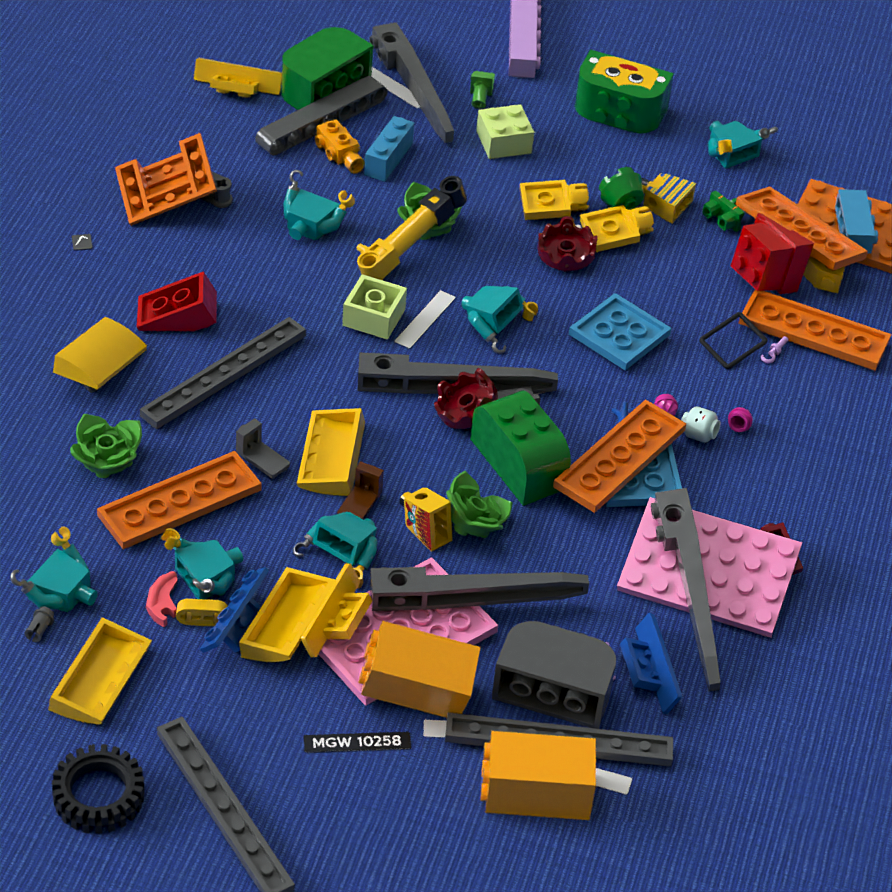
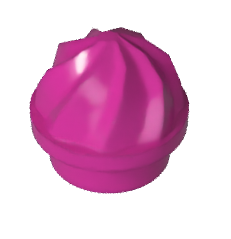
(667, 403)
(740, 419)

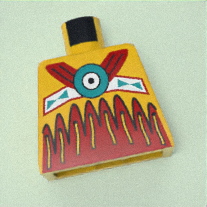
(428, 517)

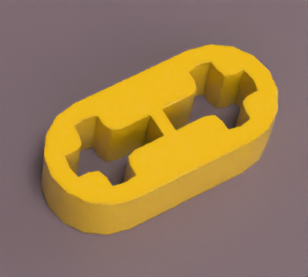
(199, 611)

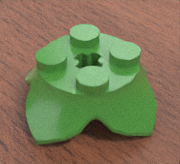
(412, 197)
(105, 447)
(472, 512)

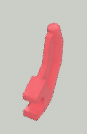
(159, 598)

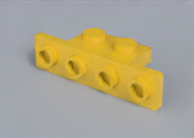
(237, 78)
(338, 612)

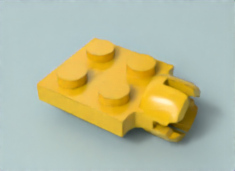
(552, 199)
(618, 225)

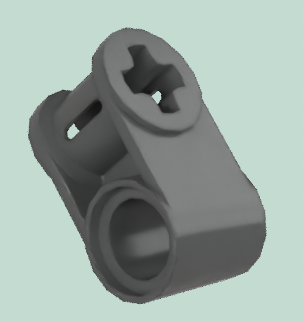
(222, 197)

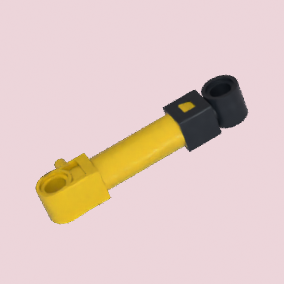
(434, 209)

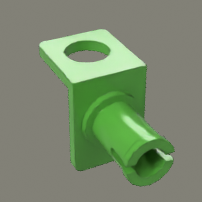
(480, 87)

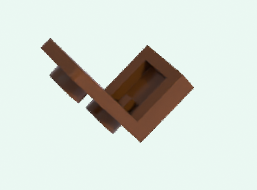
(365, 492)

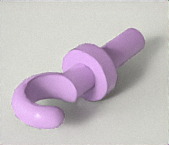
(775, 349)

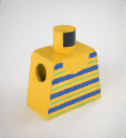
(668, 195)

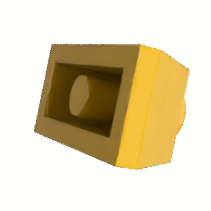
(822, 277)

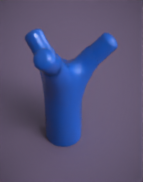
(625, 411)

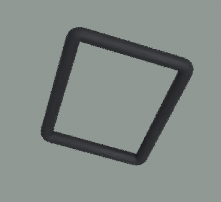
(764, 340)

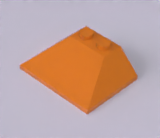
(166, 182)

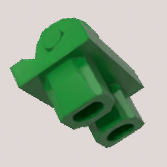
(725, 210)

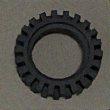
(107, 815)

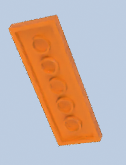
(829, 245)
(816, 329)
(619, 456)
(178, 499)

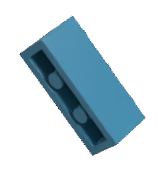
(389, 148)
(855, 217)

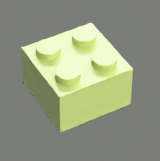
(505, 131)
(374, 306)

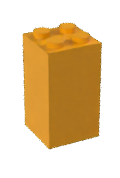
(418, 670)
(539, 775)

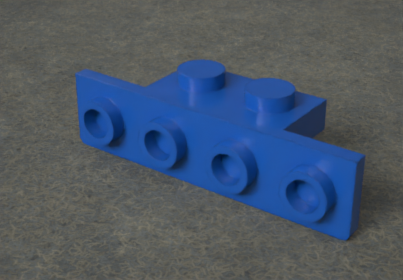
(237, 616)
(650, 663)

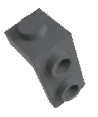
(251, 448)

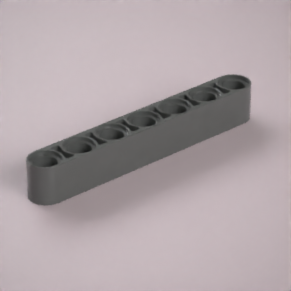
(303, 122)

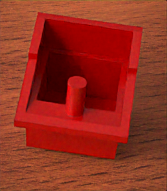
(771, 256)

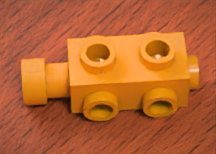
(339, 145)

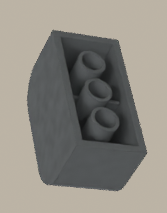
(555, 673)

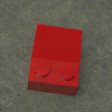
(179, 306)

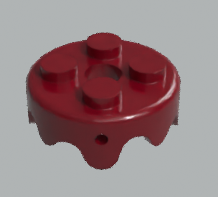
(567, 236)
(453, 398)

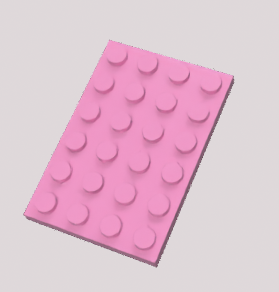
(742, 570)
(459, 623)

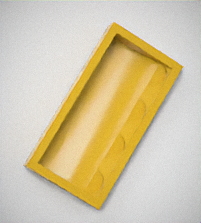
(99, 353)
(331, 451)
(284, 616)
(99, 673)

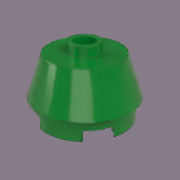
(622, 189)

